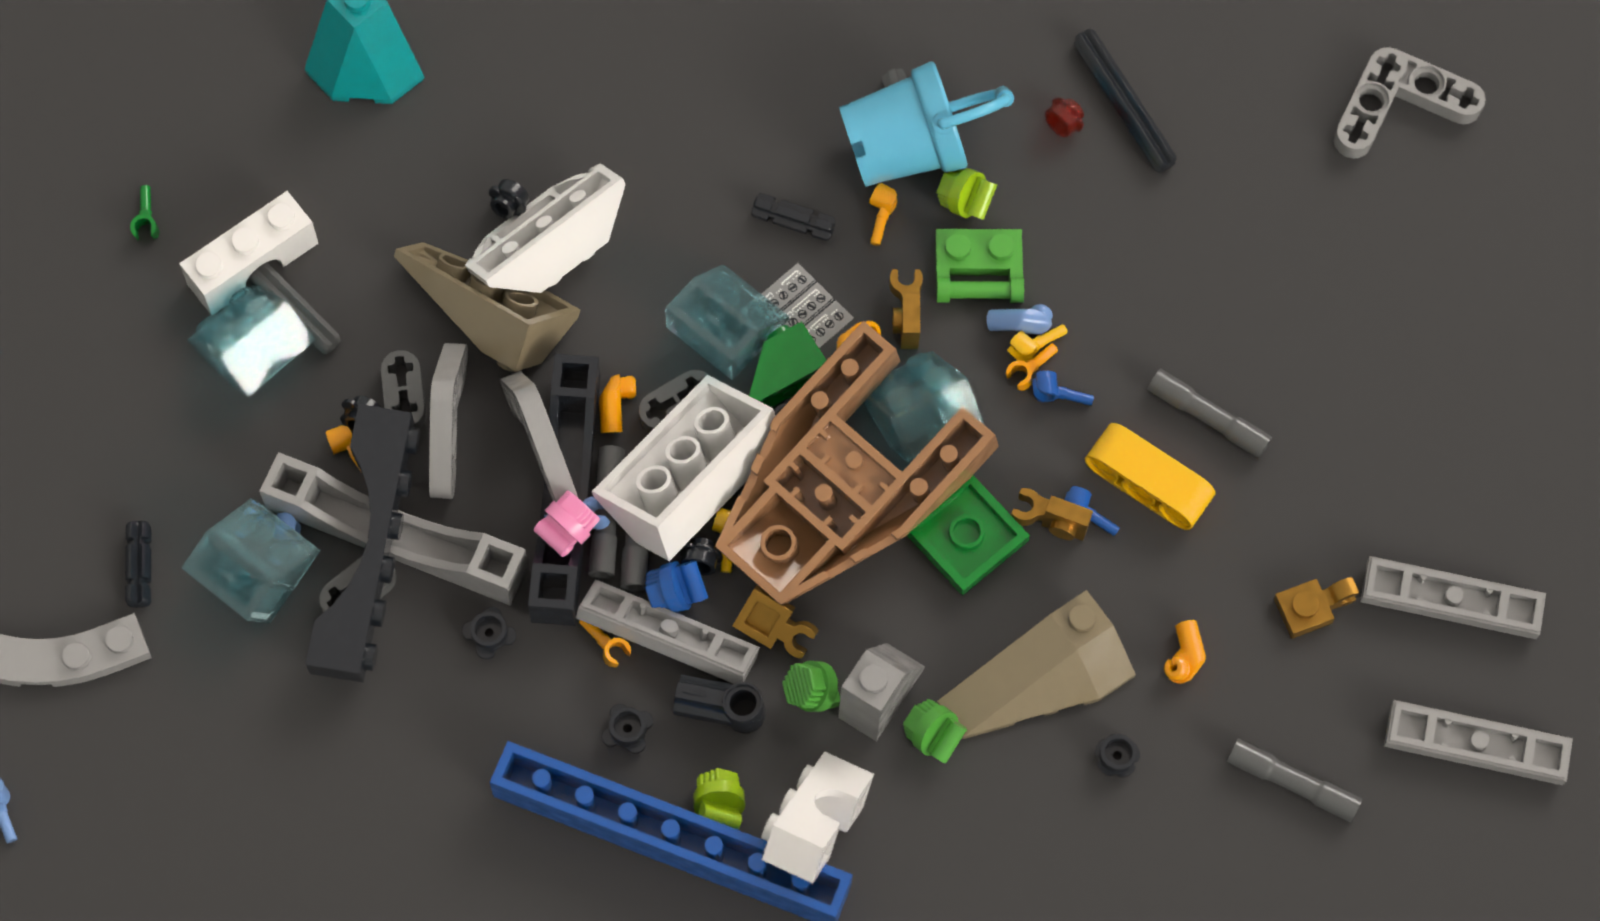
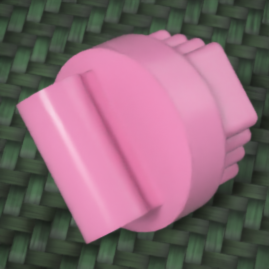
(566, 523)

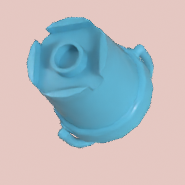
(912, 126)

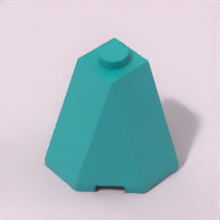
(361, 53)

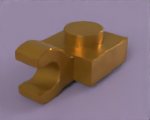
(907, 318)
(1060, 516)
(1310, 607)

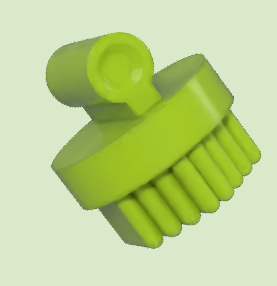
(966, 193)
(720, 797)

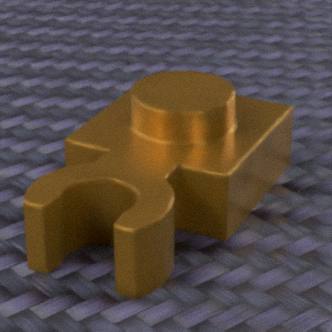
(768, 621)

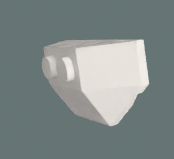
(552, 235)

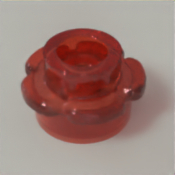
(1064, 116)

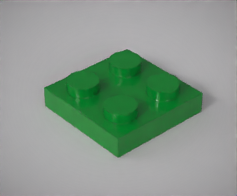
(968, 536)

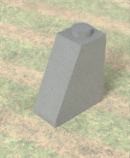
(877, 689)

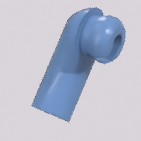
(1031, 321)

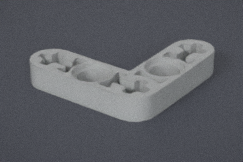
(1401, 85)
(444, 399)
(530, 411)

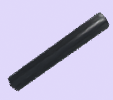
(1125, 100)

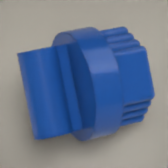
(675, 586)

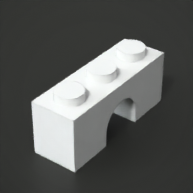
(271, 233)
(810, 818)

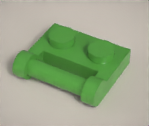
(979, 254)

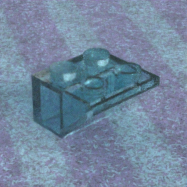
(723, 319)
(251, 338)
(919, 402)
(251, 561)

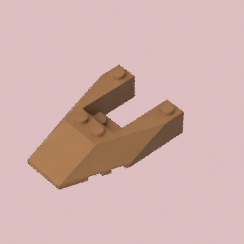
(827, 495)

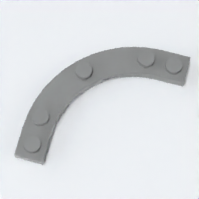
(73, 657)

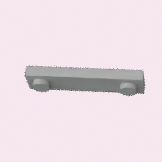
(1453, 597)
(667, 632)
(1478, 742)

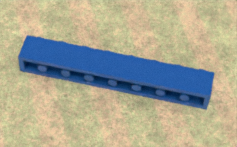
(662, 832)

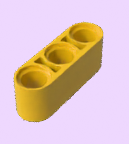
(1150, 476)

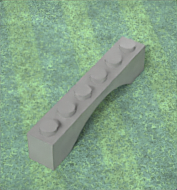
(452, 554)

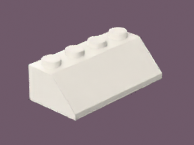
(686, 467)

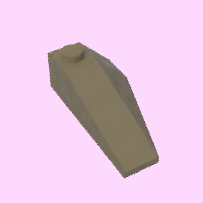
(503, 323)
(1053, 666)

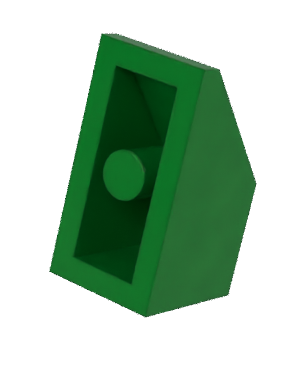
(785, 364)

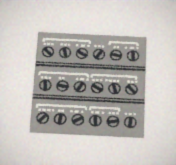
(808, 302)

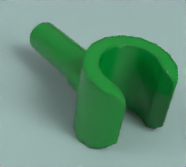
(145, 214)

